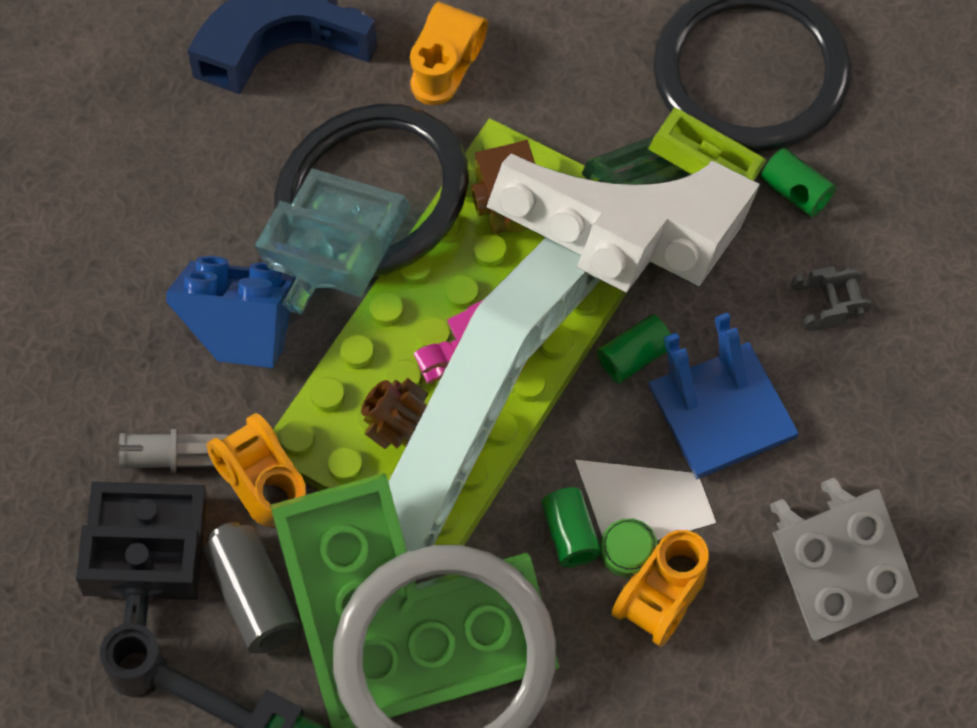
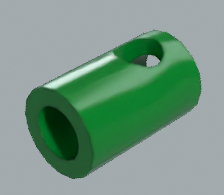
(798, 182)
(634, 349)
(570, 527)

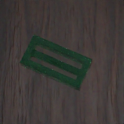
(642, 173)

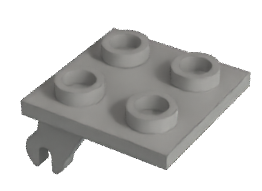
(843, 560)

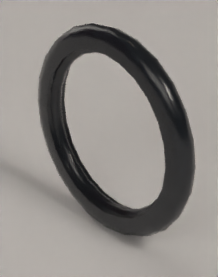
(389, 116)
(764, 138)

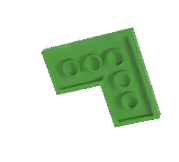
(426, 638)

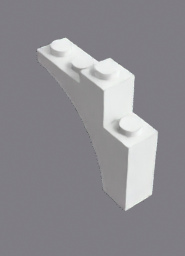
(624, 226)

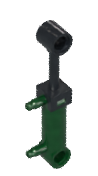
(131, 638)

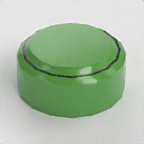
(627, 546)

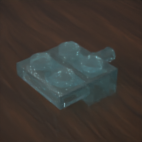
(330, 235)

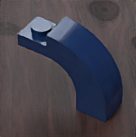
(248, 30)

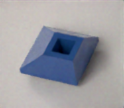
(234, 309)

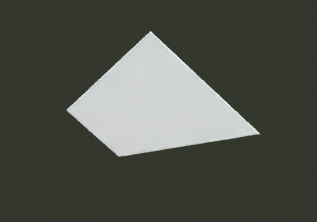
(656, 496)

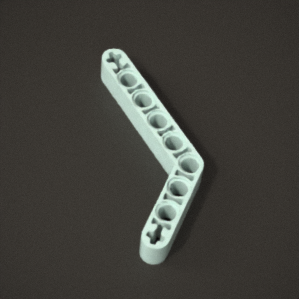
(477, 384)

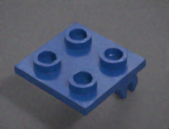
(721, 406)

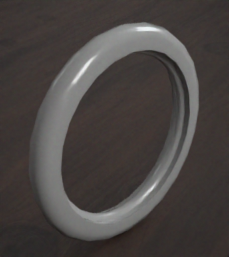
(444, 561)

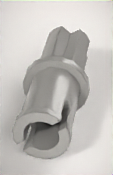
(165, 450)

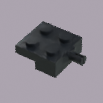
(142, 544)

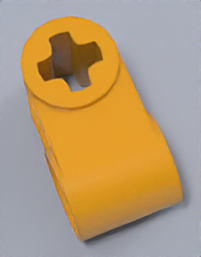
(445, 52)
(254, 460)
(658, 594)

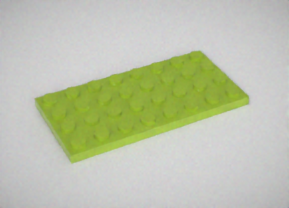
(409, 311)

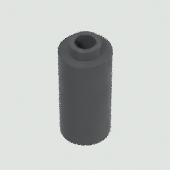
(251, 587)

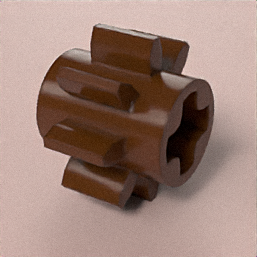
(393, 412)

